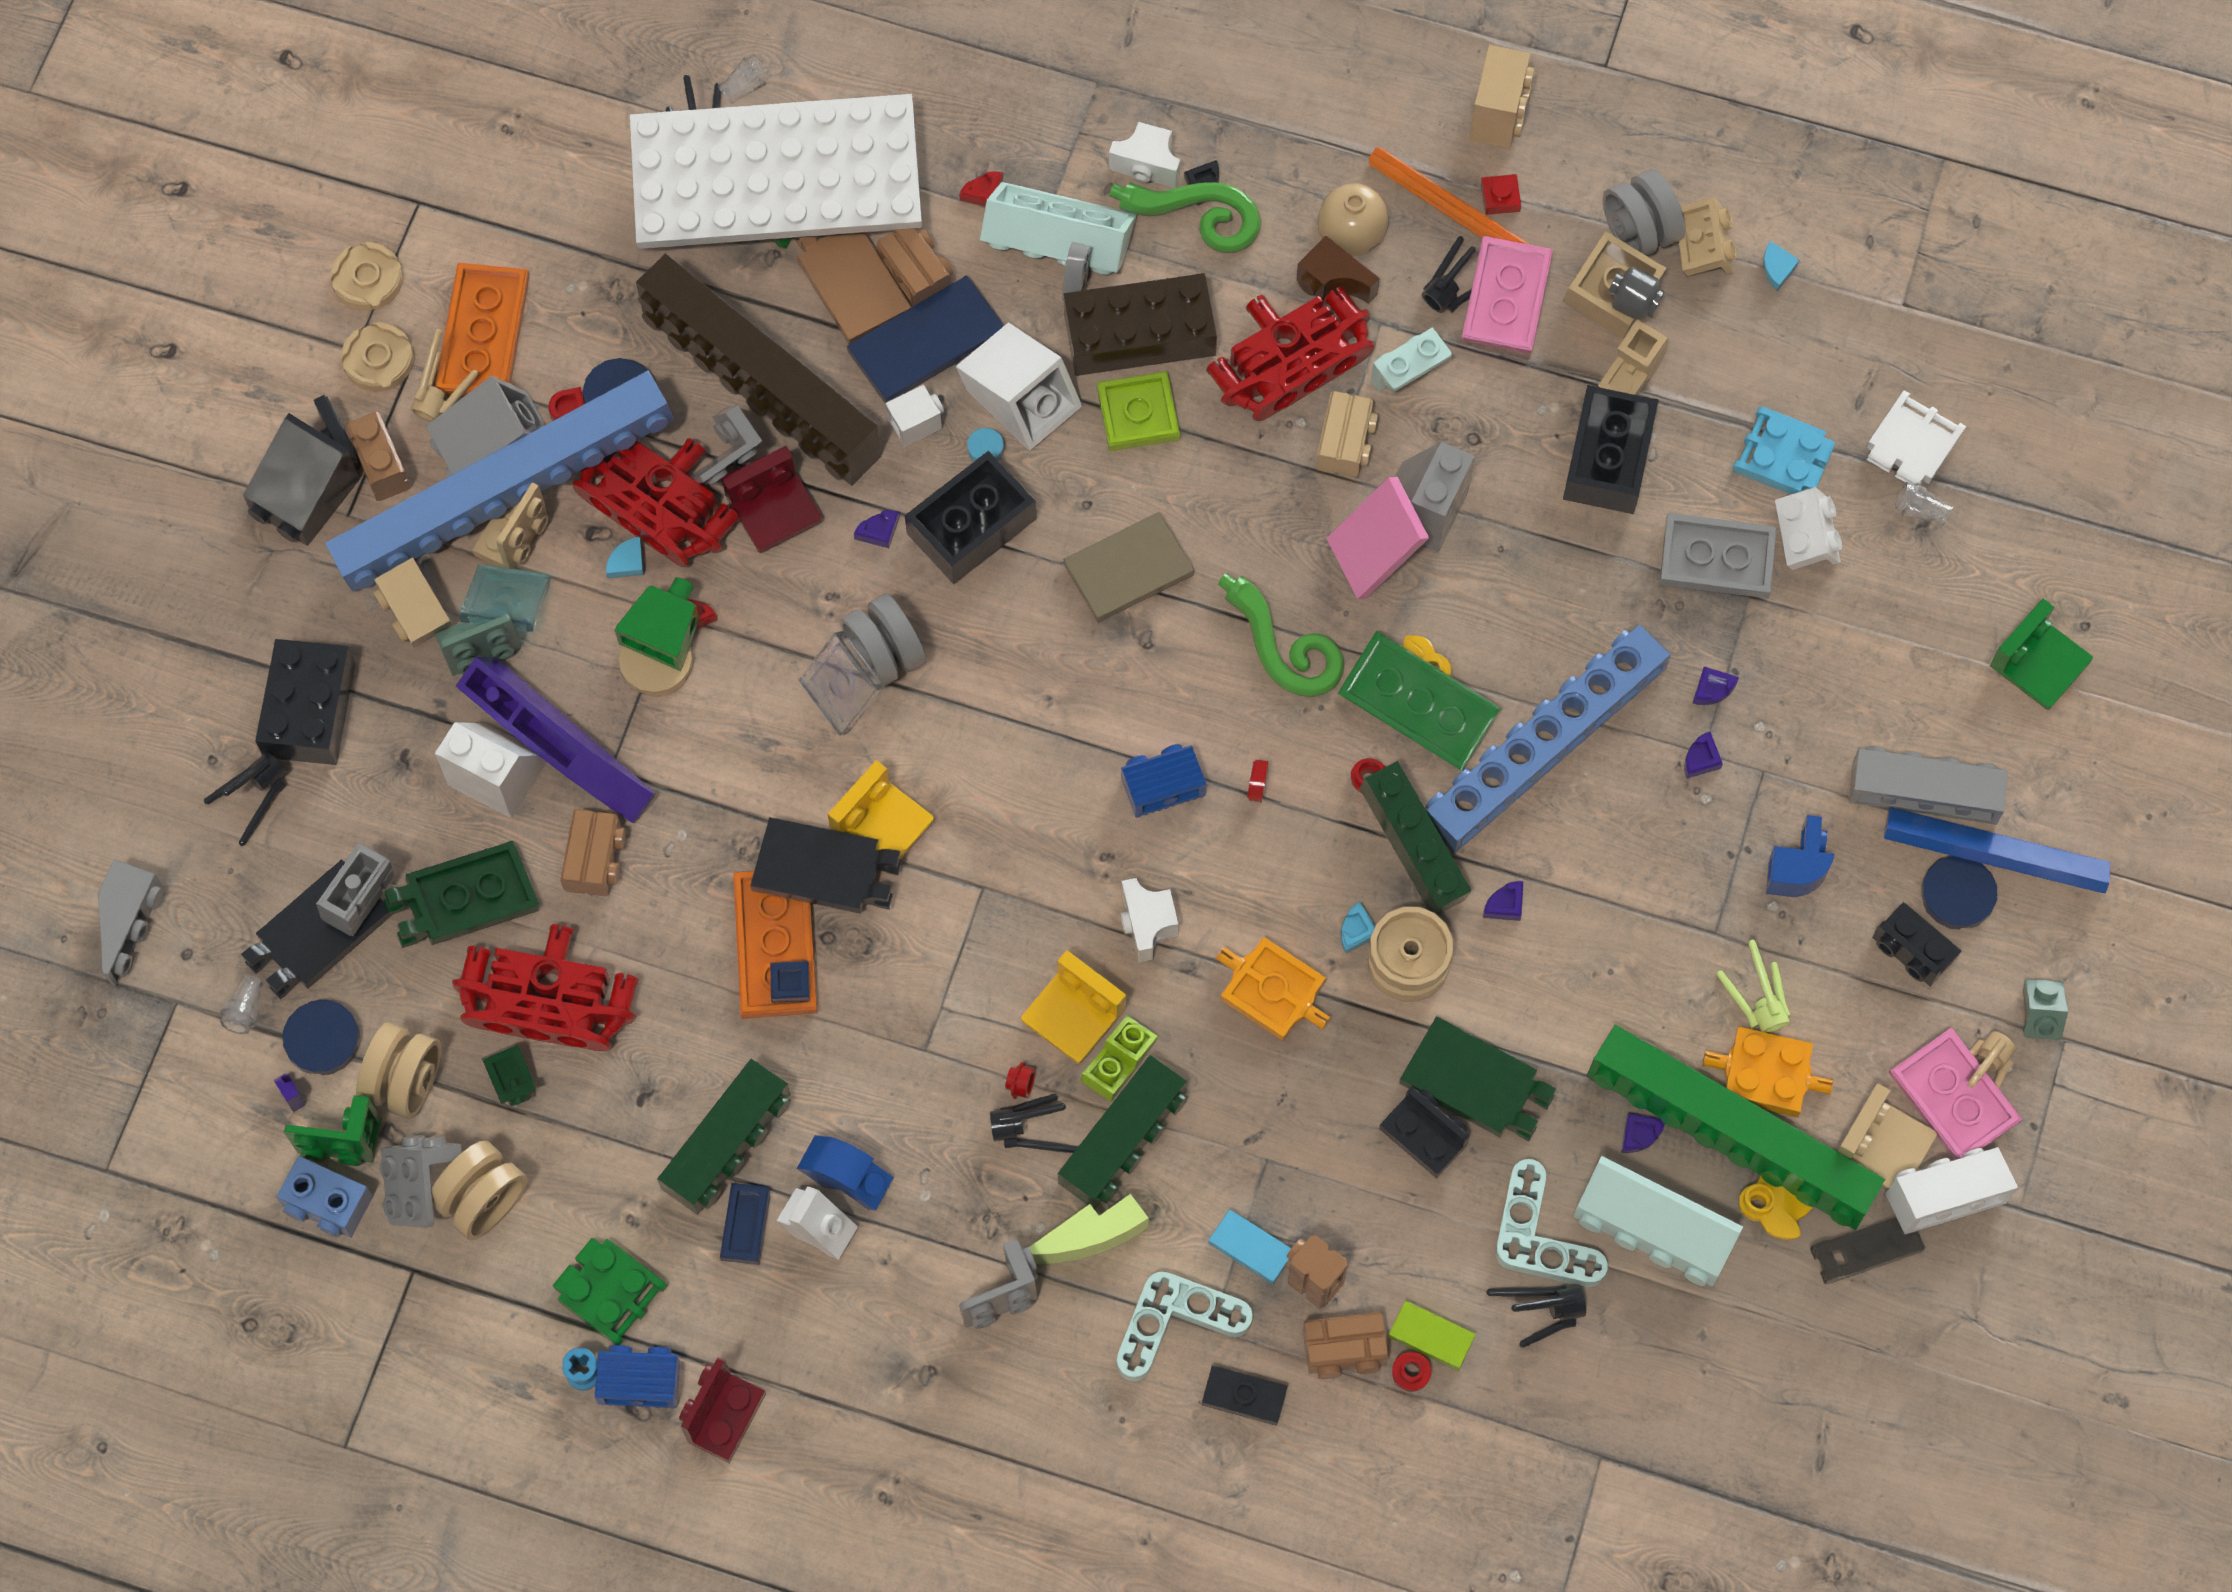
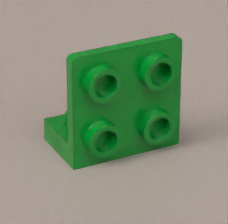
(2040, 658)
(350, 1147)

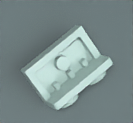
(1409, 361)

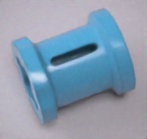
(579, 1380)

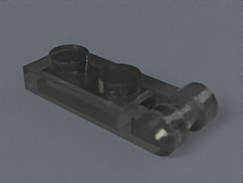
(1866, 1250)

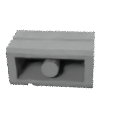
(355, 889)

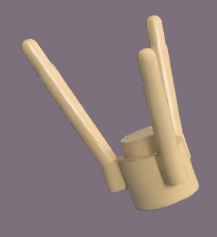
(429, 399)
(1992, 1055)

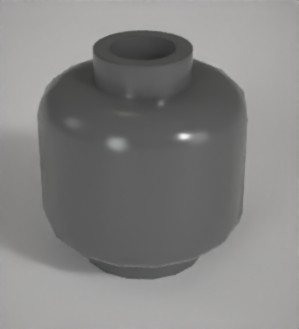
(1636, 293)

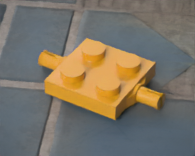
(1273, 988)
(1769, 1070)

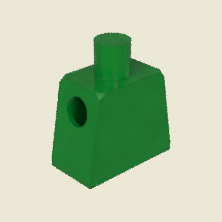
(661, 624)

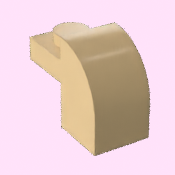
(1636, 360)

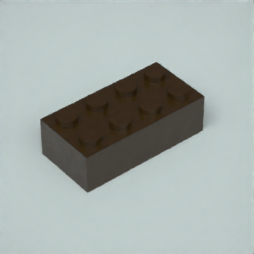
(1140, 324)

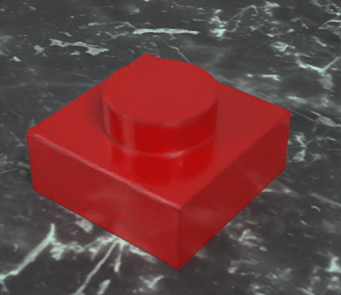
(1500, 194)

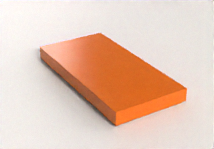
(482, 325)
(766, 933)

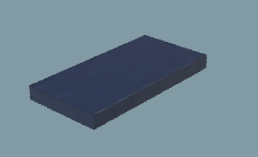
(925, 339)

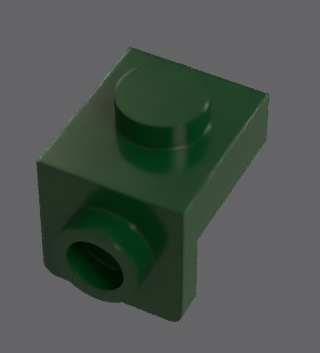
(509, 1075)

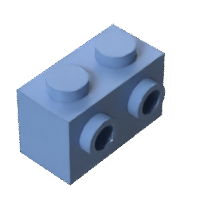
(324, 1198)

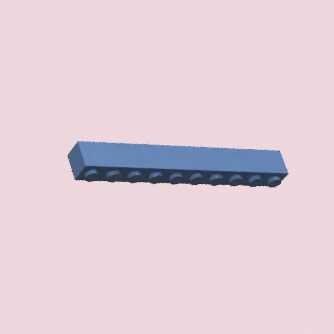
(500, 481)

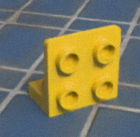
(880, 812)
(1075, 1008)

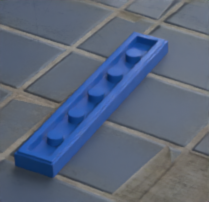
(1997, 850)

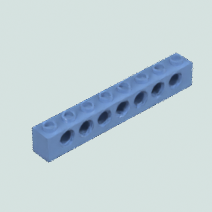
(1634, 648)

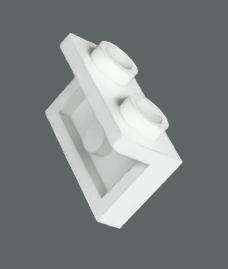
(1808, 528)

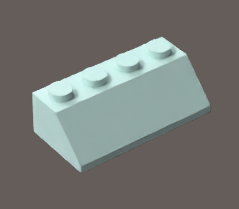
(1049, 223)
(1657, 1222)

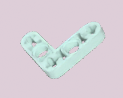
(1525, 1235)
(1177, 1306)

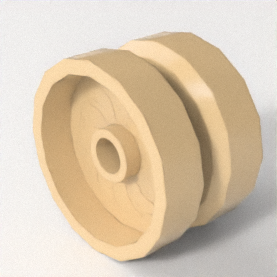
(1406, 933)
(399, 1069)
(478, 1189)

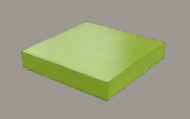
(1138, 411)

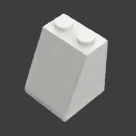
(1020, 384)
(488, 765)

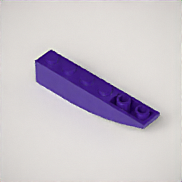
(553, 736)

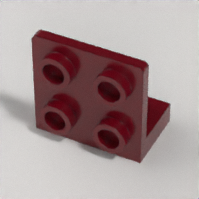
(770, 500)
(720, 1411)

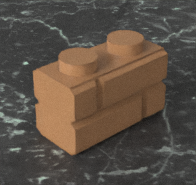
(914, 264)
(377, 456)
(592, 853)
(1316, 1270)
(1345, 1344)

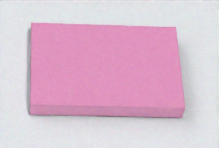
(1507, 294)
(1377, 538)
(1938, 1088)

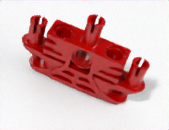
(1283, 371)
(670, 512)
(561, 1011)

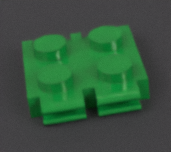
(607, 1288)

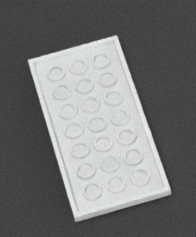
(775, 171)

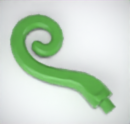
(1153, 203)
(1253, 605)

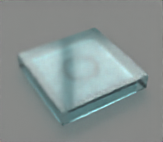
(504, 592)

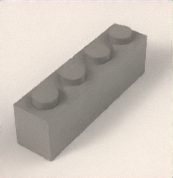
(1928, 785)

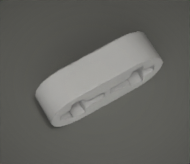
(1076, 268)

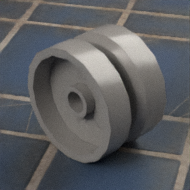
(1644, 212)
(884, 638)

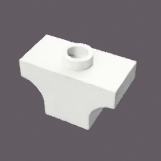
(1146, 156)
(1147, 917)
(817, 1222)

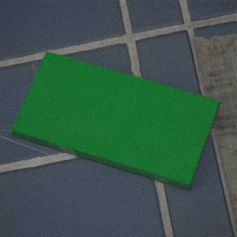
(1419, 701)

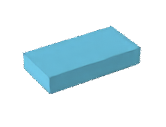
(1250, 1246)

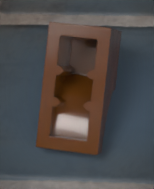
(1332, 267)

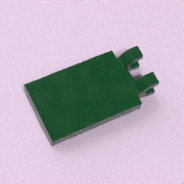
(463, 895)
(1476, 1080)

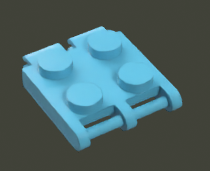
(1786, 454)

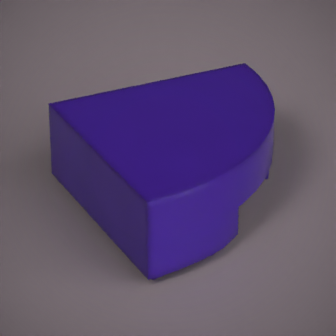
(878, 528)
(1714, 687)
(1702, 757)
(1505, 903)
(290, 1092)
(1640, 1132)

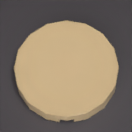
(366, 276)
(377, 357)
(650, 675)

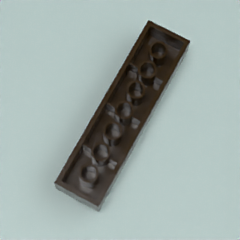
(758, 370)

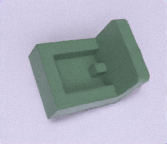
(2045, 1009)

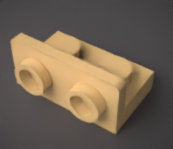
(1707, 238)

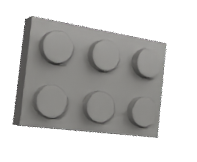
(1718, 555)

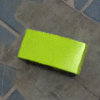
(1119, 1058)

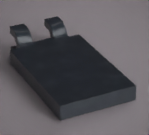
(823, 867)
(304, 942)

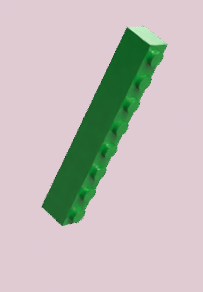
(1735, 1127)

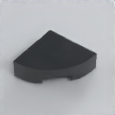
(1203, 174)

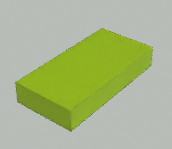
(1431, 1335)

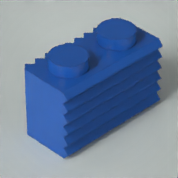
(1163, 780)
(637, 1377)

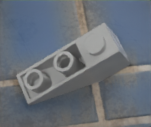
(124, 908)

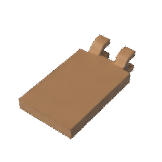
(851, 282)

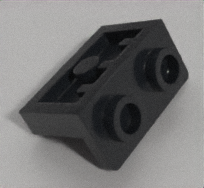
(1916, 944)
(1426, 1131)

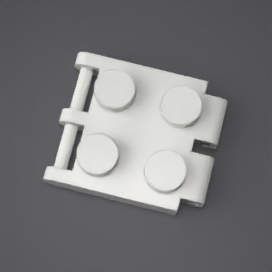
(1913, 441)

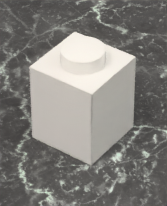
(914, 415)

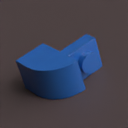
(1803, 869)
(845, 1168)

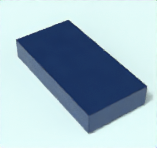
(745, 1223)

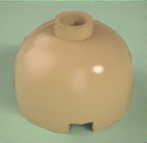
(1353, 218)

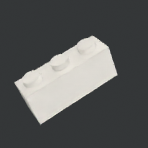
(1951, 1189)

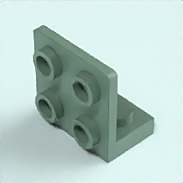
(466, 641)

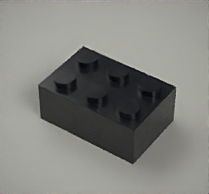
(1610, 449)
(970, 517)
(305, 701)

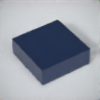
(790, 982)

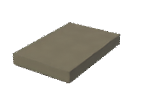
(1128, 567)

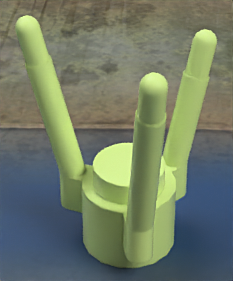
(1770, 1011)

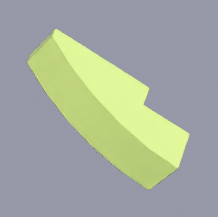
(1091, 1234)

